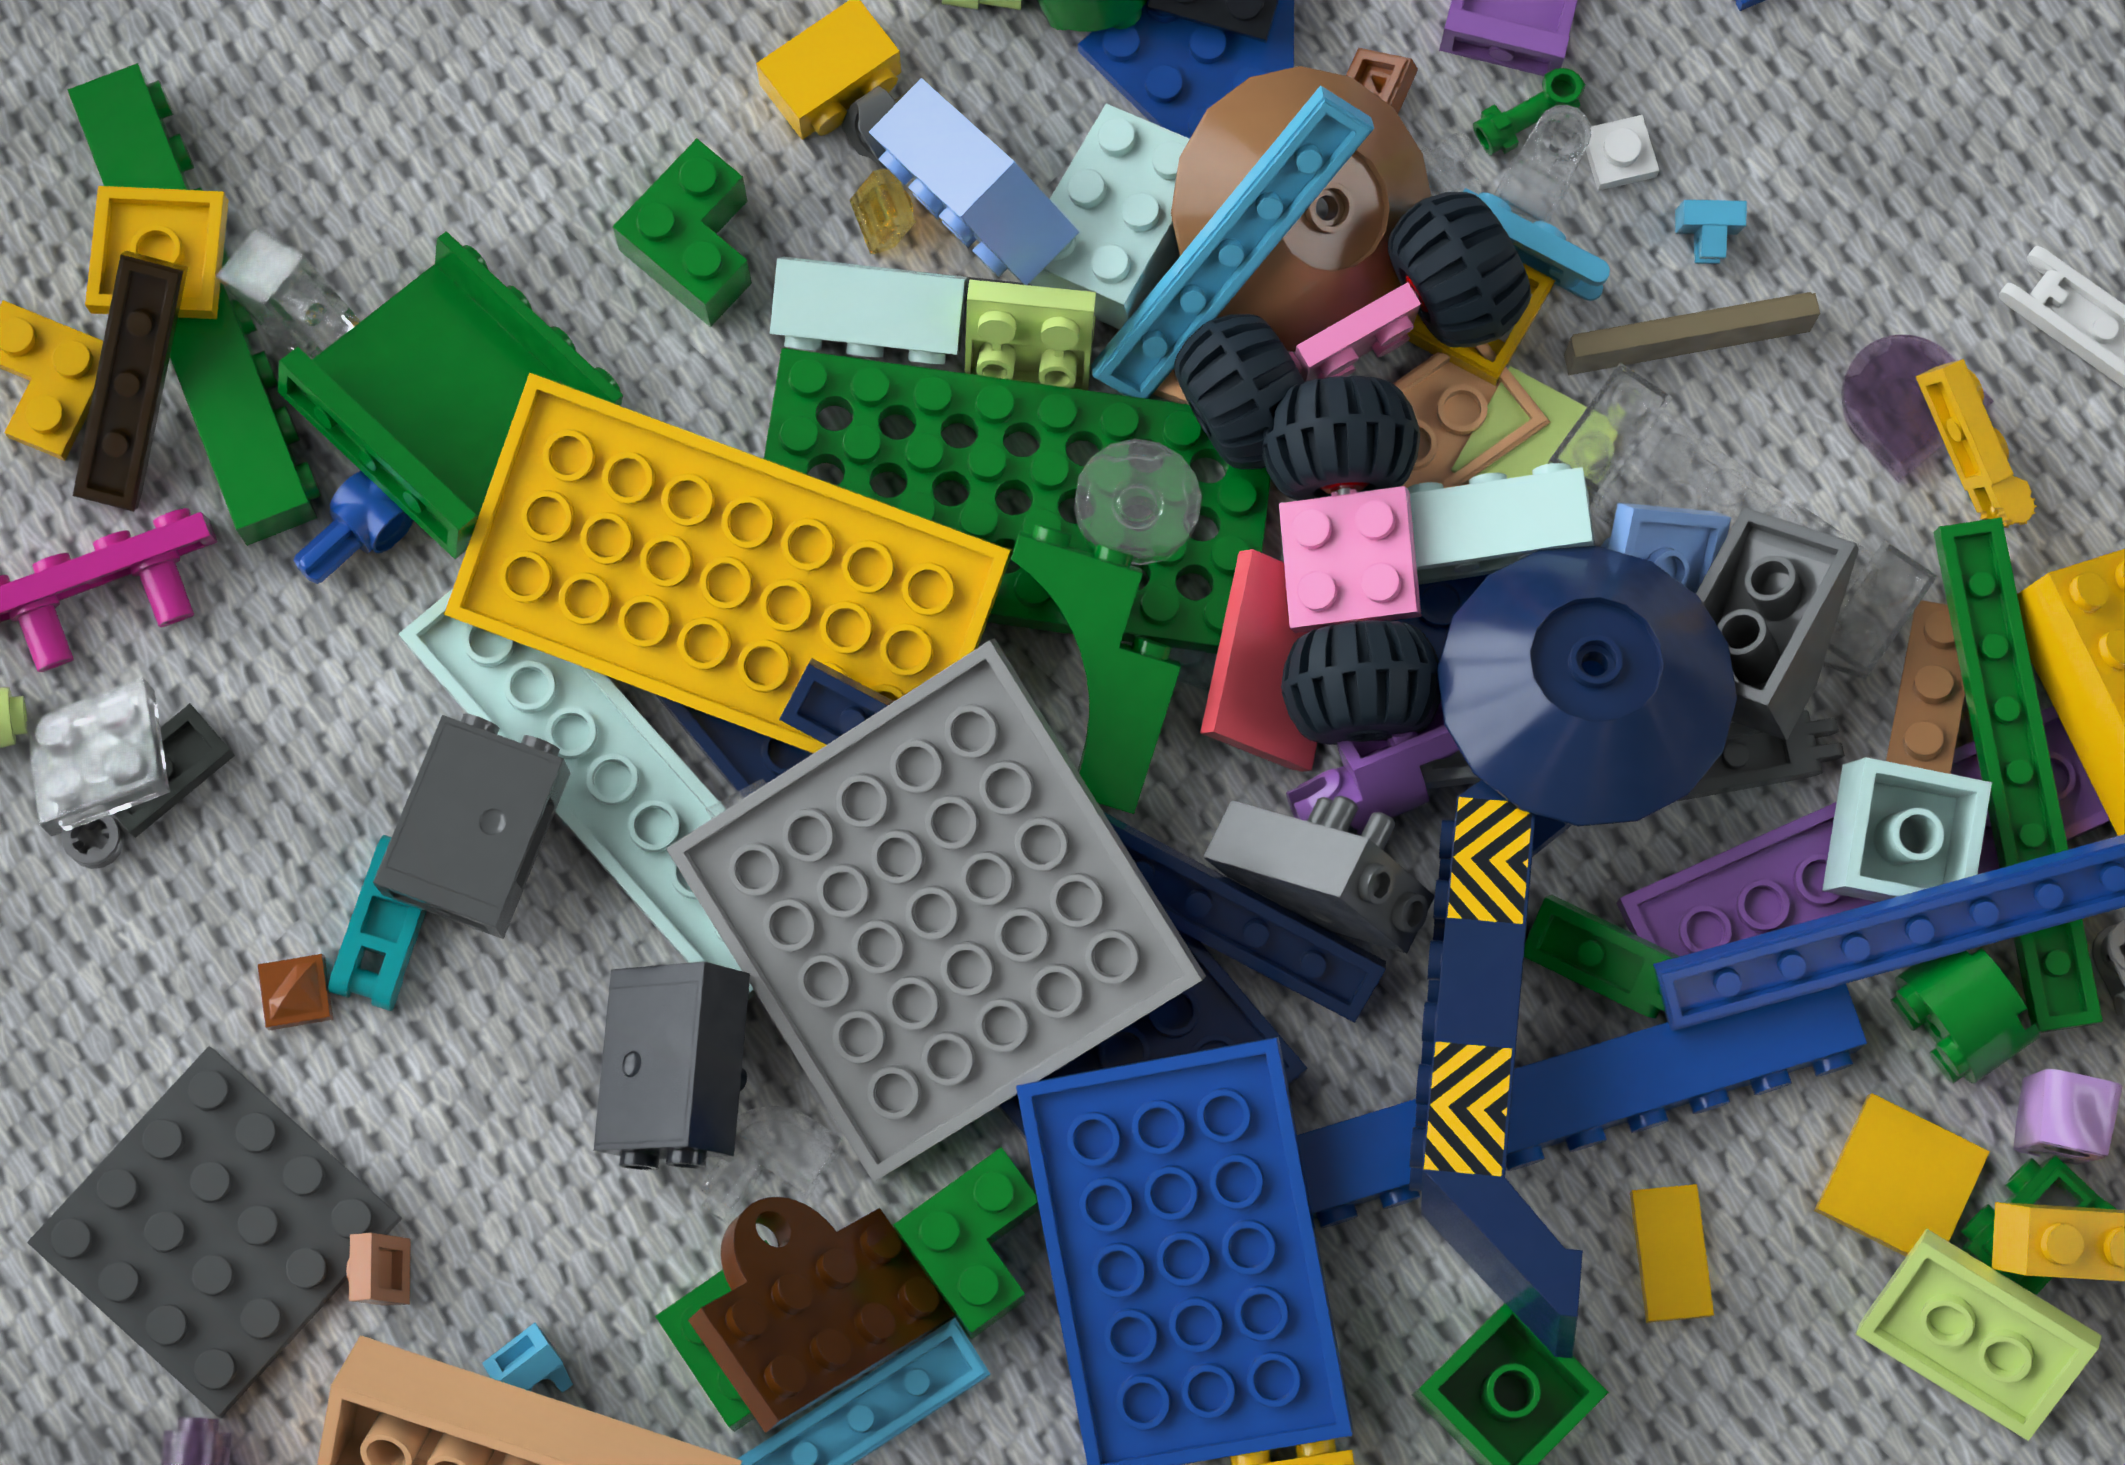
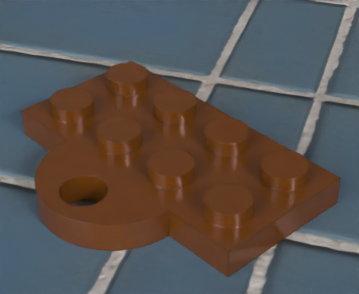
(812, 1307)

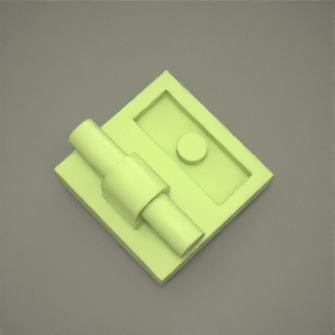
(1030, 333)

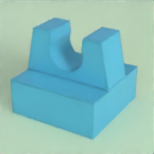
(1710, 224)
(528, 1361)

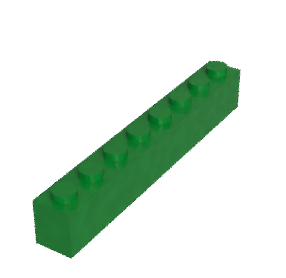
(211, 357)

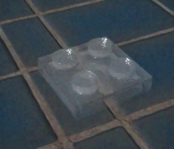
(97, 757)

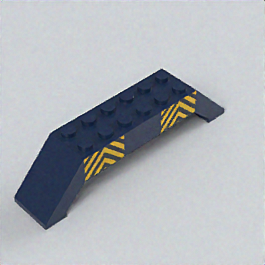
(1470, 1066)

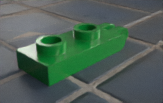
(1597, 955)

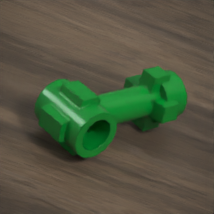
(1498, 129)

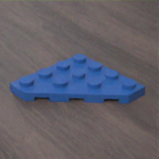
(1182, 67)

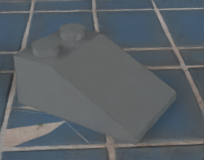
(1777, 606)

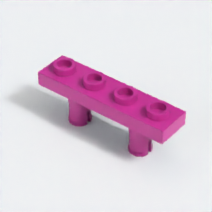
(116, 555)

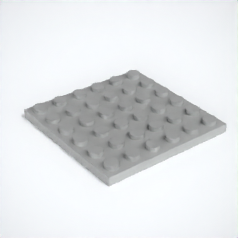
(935, 911)

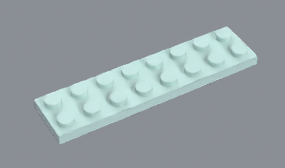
(625, 782)

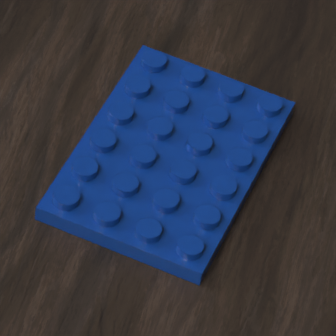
(1185, 1257)

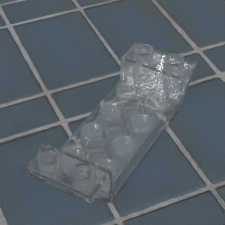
(1648, 458)

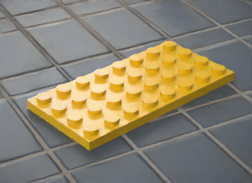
(709, 566)

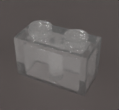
(286, 295)

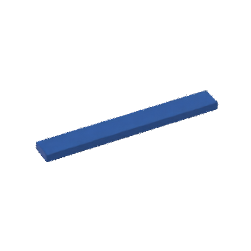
(1893, 933)

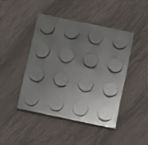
(212, 1231)

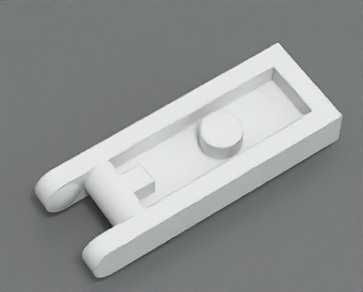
(2073, 313)

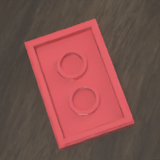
(1245, 688)

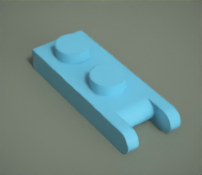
(1548, 252)

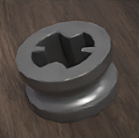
(95, 856)

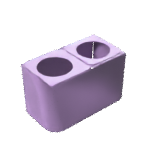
(2066, 1112)

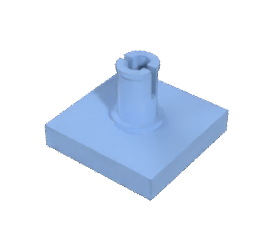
(1672, 538)

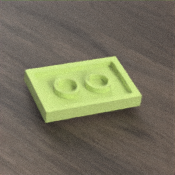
(1978, 1334)

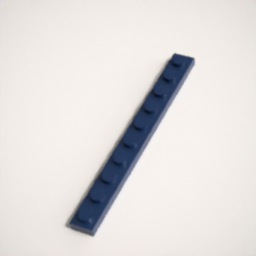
(1192, 894)

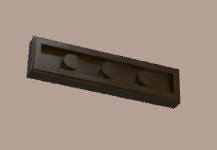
(130, 380)

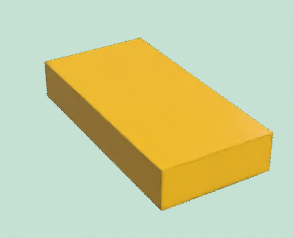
(1671, 1253)

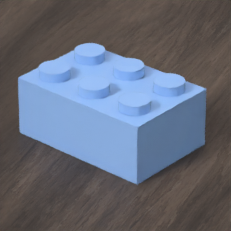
(971, 184)

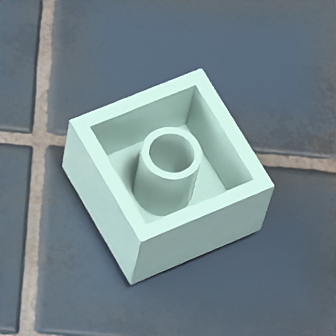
(1903, 830)

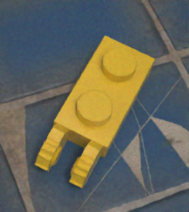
(1974, 444)

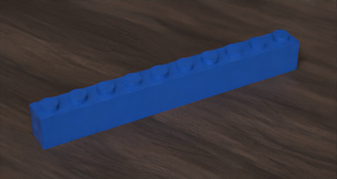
(1596, 1089)

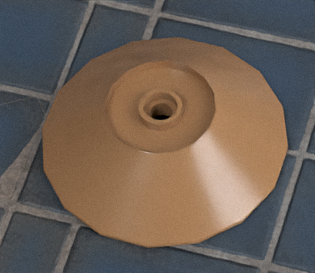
(1320, 265)

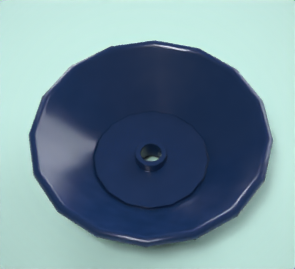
(1576, 740)

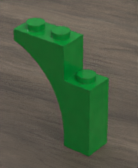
(1125, 682)

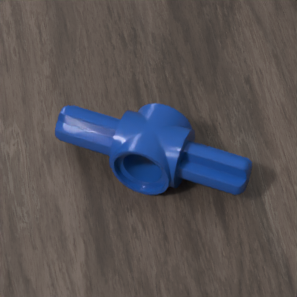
(361, 520)

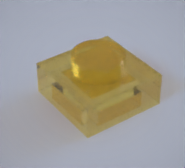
(882, 211)

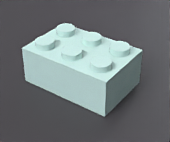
(1121, 205)

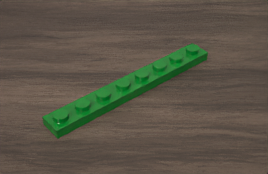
(2013, 757)

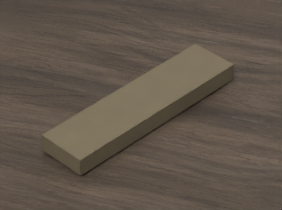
(1691, 333)

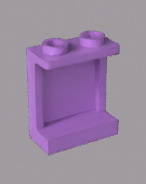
(1510, 32)

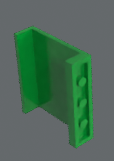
(433, 386)

